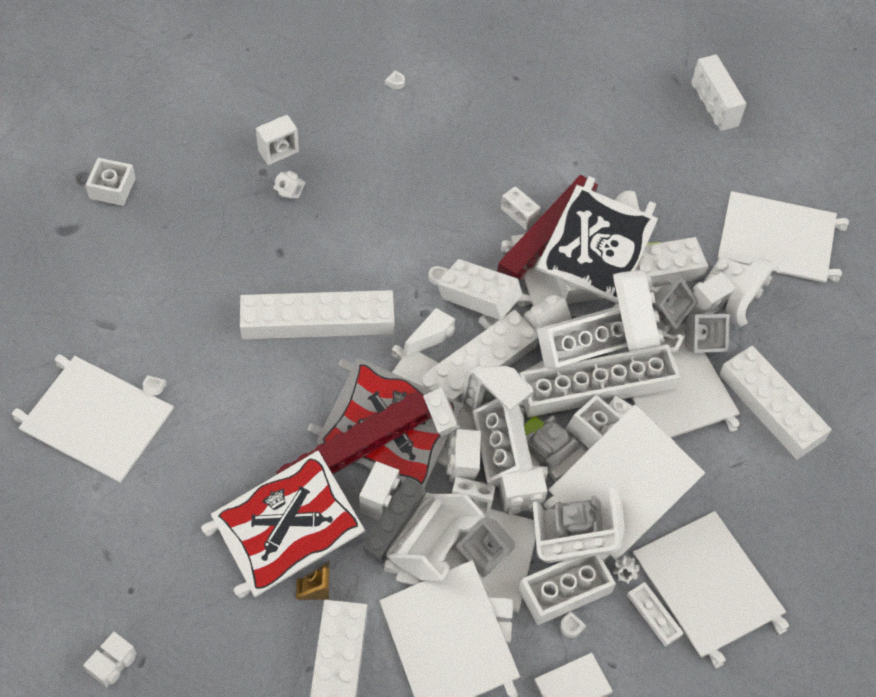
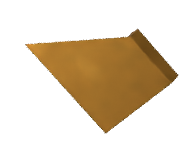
(314, 585)

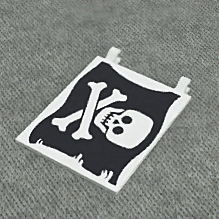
(596, 241)

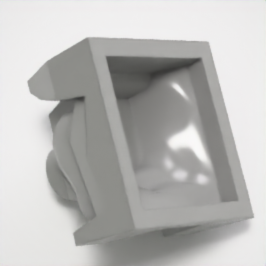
(674, 301)
(707, 333)
(551, 444)
(578, 517)
(486, 545)

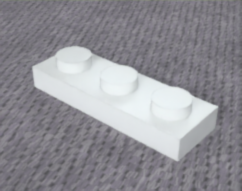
(655, 614)

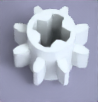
(630, 573)

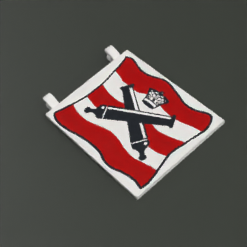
(285, 524)

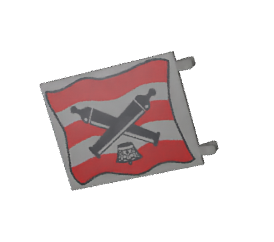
(371, 391)

